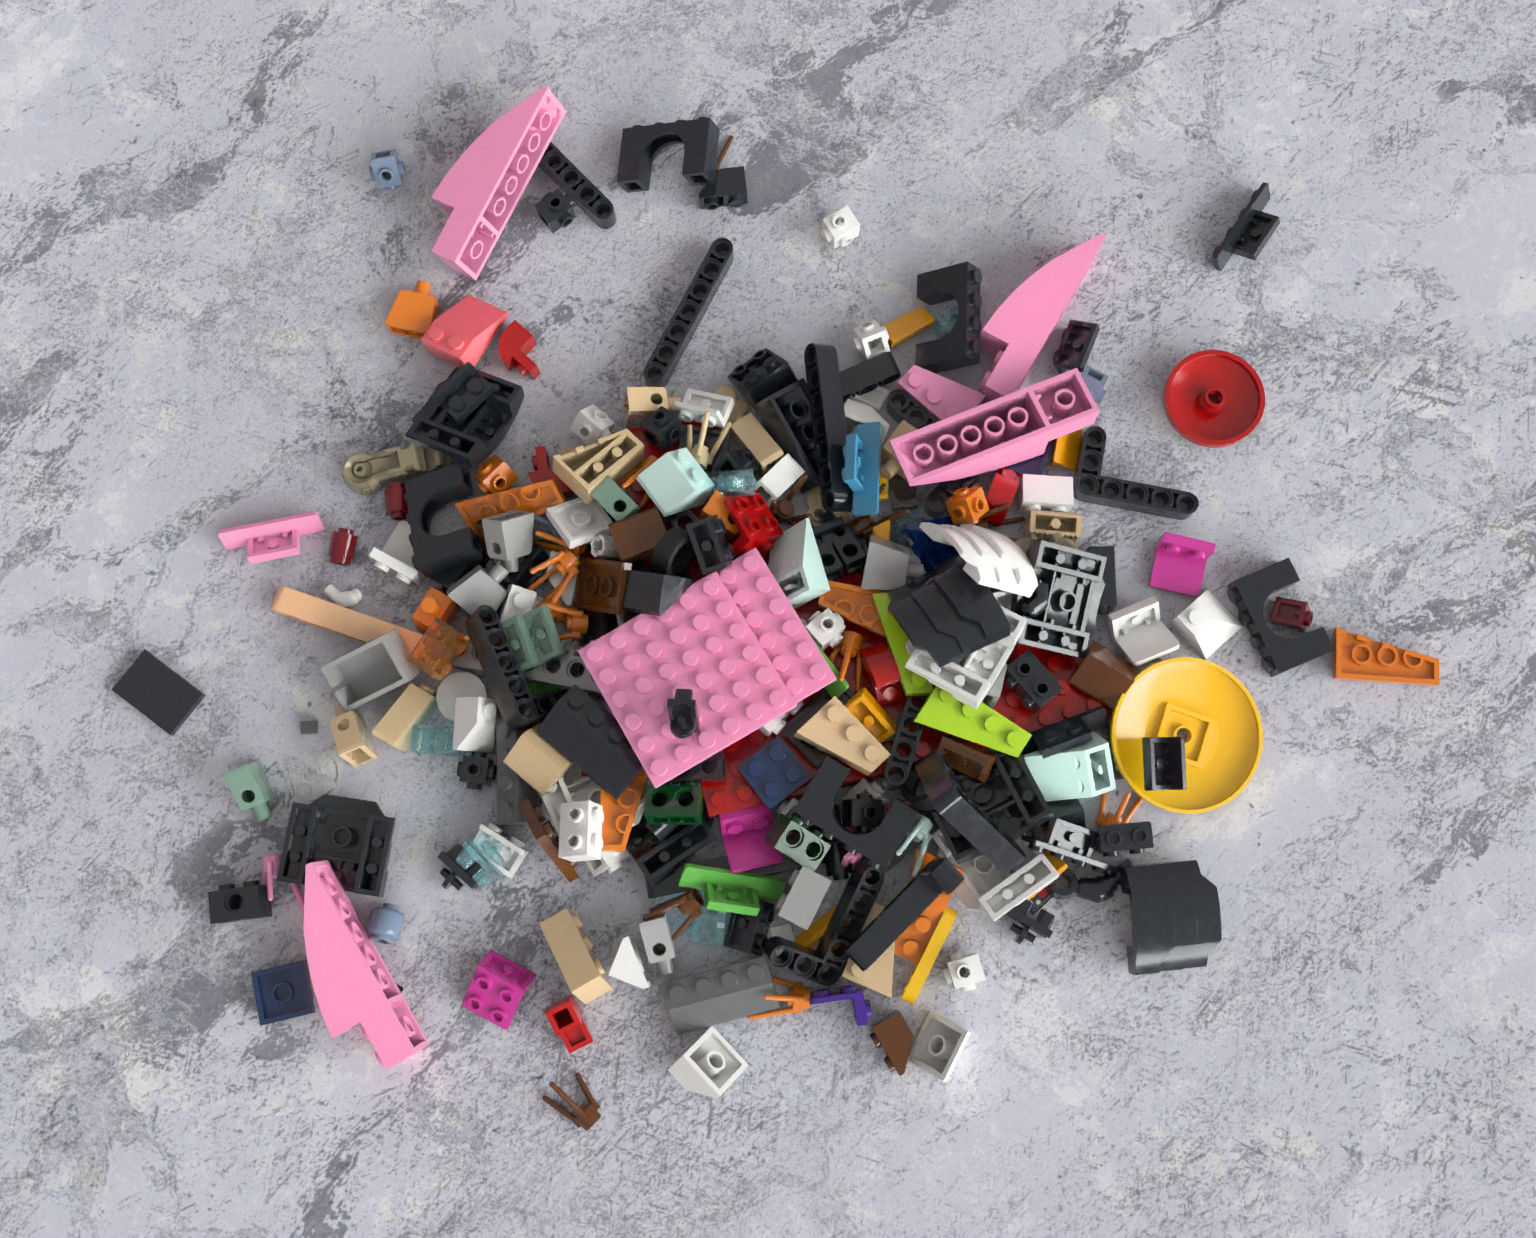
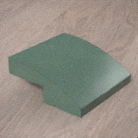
(533, 637)

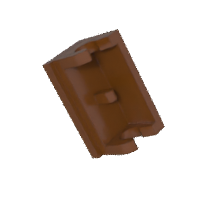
(967, 757)

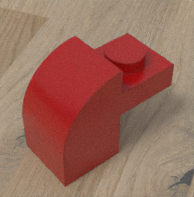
(513, 348)
(542, 464)
(1002, 492)
(883, 673)
(569, 1023)

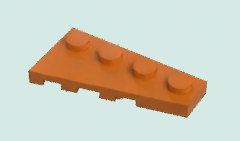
(528, 498)
(853, 605)
(1374, 661)
(620, 815)
(916, 937)

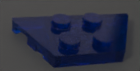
(926, 549)

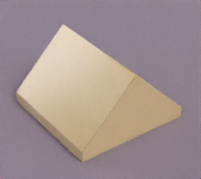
(537, 761)

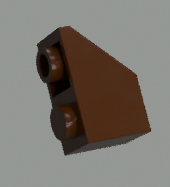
(895, 1038)

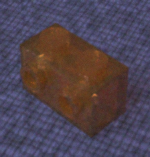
(438, 648)

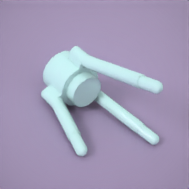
(917, 833)

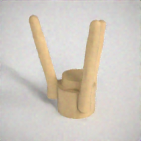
(700, 451)

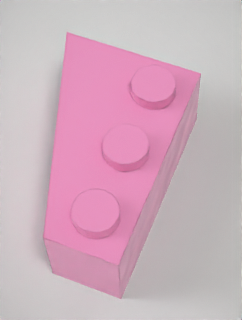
(938, 394)

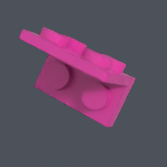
(1180, 564)
(744, 837)
(497, 989)

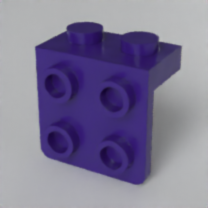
(862, 1007)

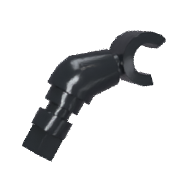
(1091, 889)

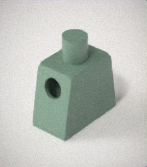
(614, 500)
(250, 779)

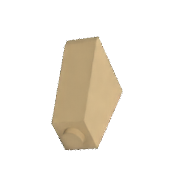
(752, 436)
(408, 710)

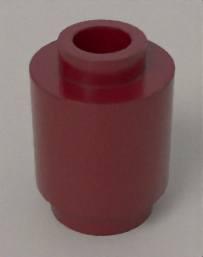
(395, 504)
(342, 547)

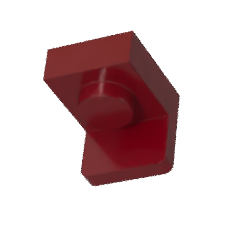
(1292, 613)

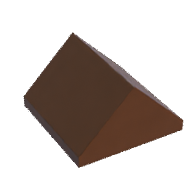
(637, 536)
(1103, 675)

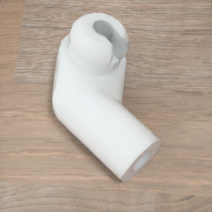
(345, 598)

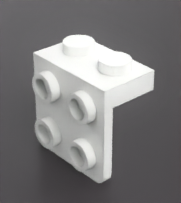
(397, 556)
(1141, 632)

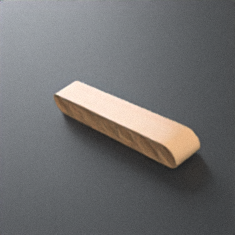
(336, 618)

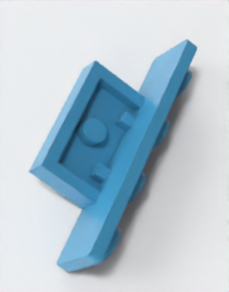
(862, 467)

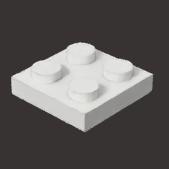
(579, 522)

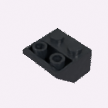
(762, 376)

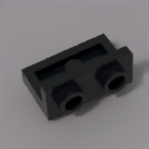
(1164, 763)
(1124, 836)

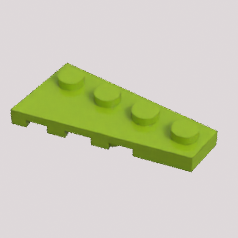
(896, 639)
(974, 725)

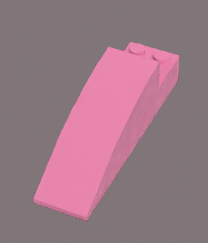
(491, 179)
(1029, 317)
(996, 431)
(350, 973)

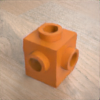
(495, 476)
(967, 505)

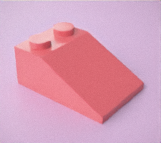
(464, 331)

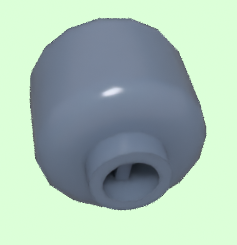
(385, 924)

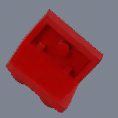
(754, 522)

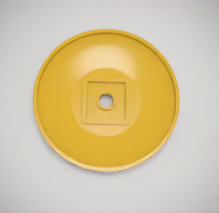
(1220, 726)

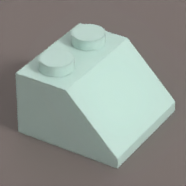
(676, 482)

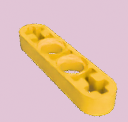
(928, 956)

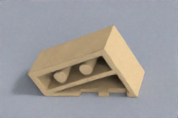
(591, 464)
(843, 737)
(575, 956)
(880, 973)

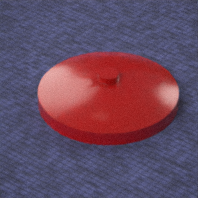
(1214, 398)

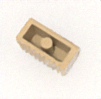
(1047, 523)

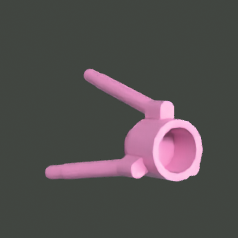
(270, 871)

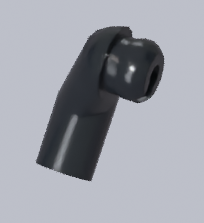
(1038, 604)

